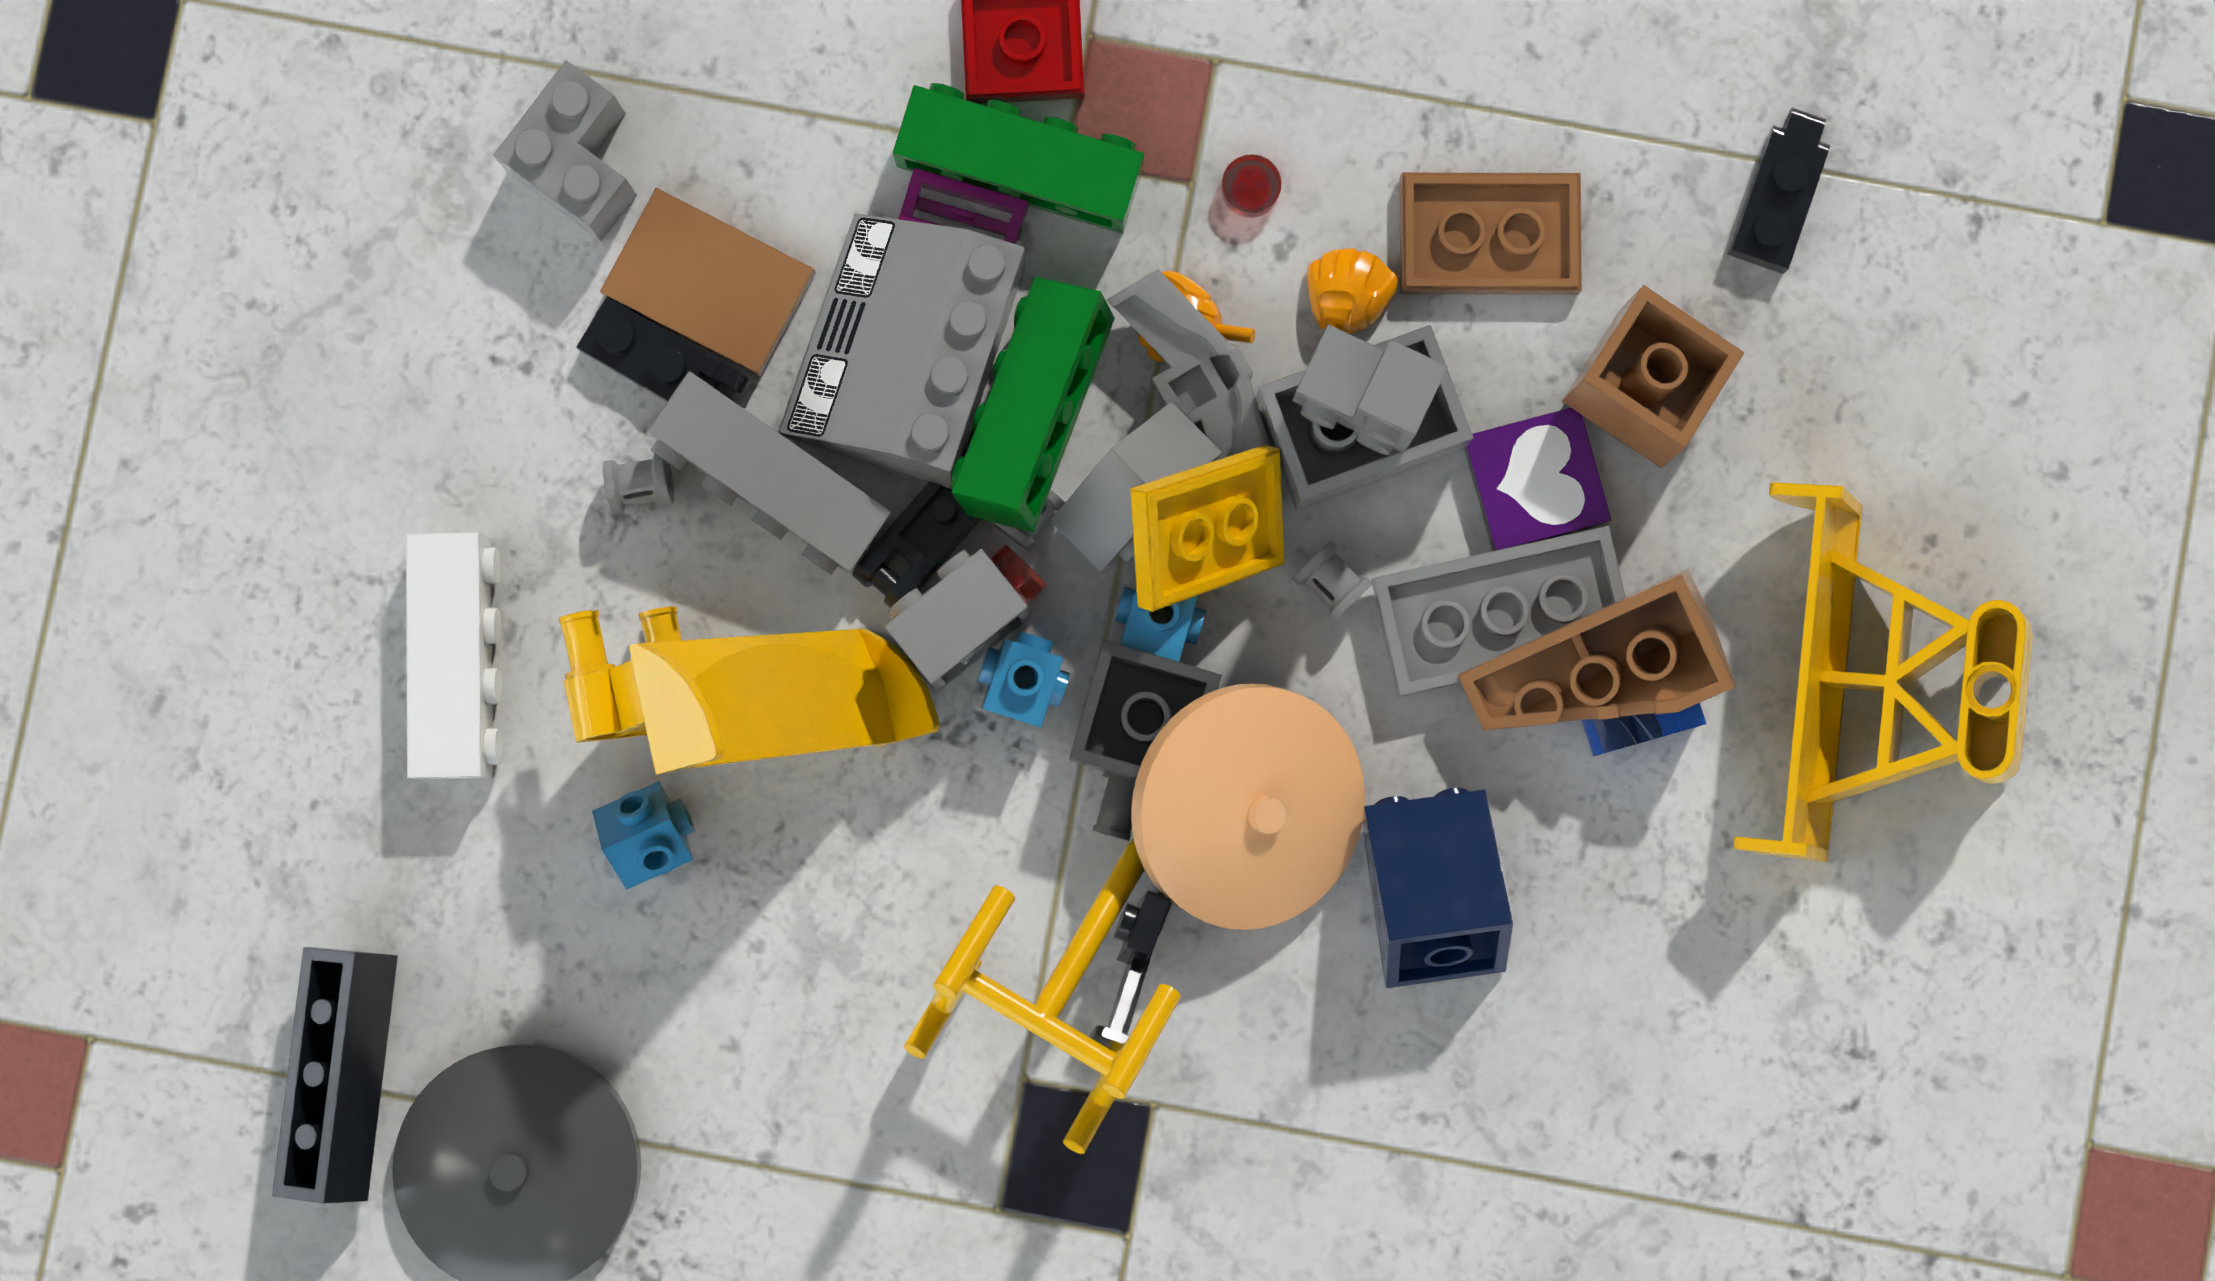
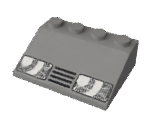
(905, 345)

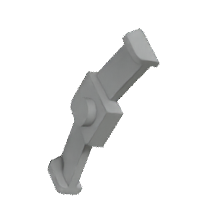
(1206, 374)

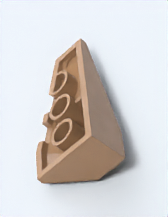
(1625, 659)

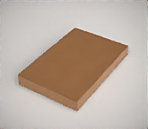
(1490, 233)
(708, 282)

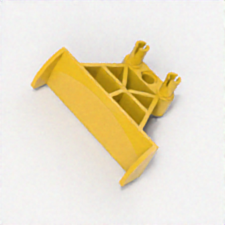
(1996, 646)
(742, 694)

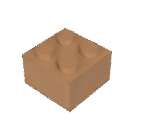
(1653, 377)

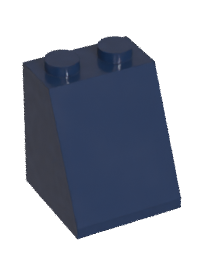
(1437, 887)

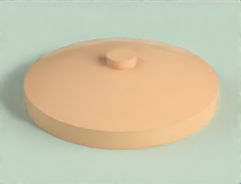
(1248, 806)

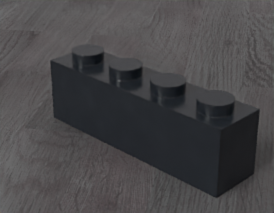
(334, 1076)

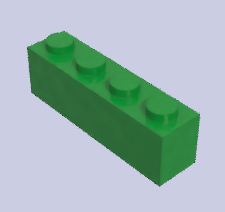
(1020, 156)
(1032, 404)

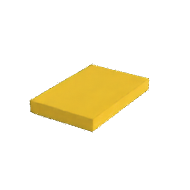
(1207, 527)

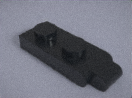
(1781, 192)

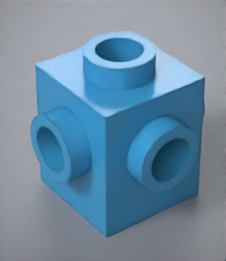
(1159, 639)
(1026, 703)
(644, 834)

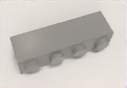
(768, 473)

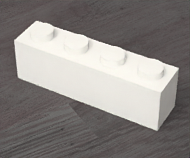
(451, 656)

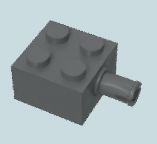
(1123, 713)

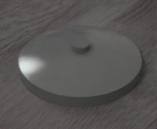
(516, 1166)

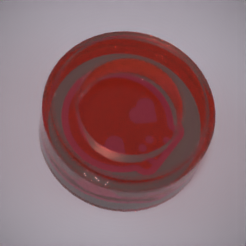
(1251, 186)
(1018, 573)

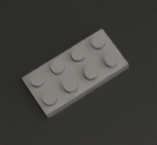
(1486, 604)

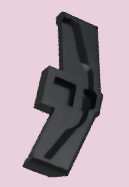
(1139, 931)

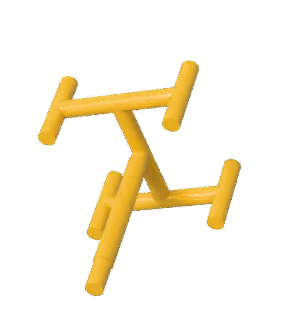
(962, 975)

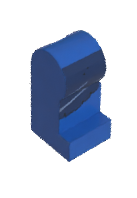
(1625, 731)

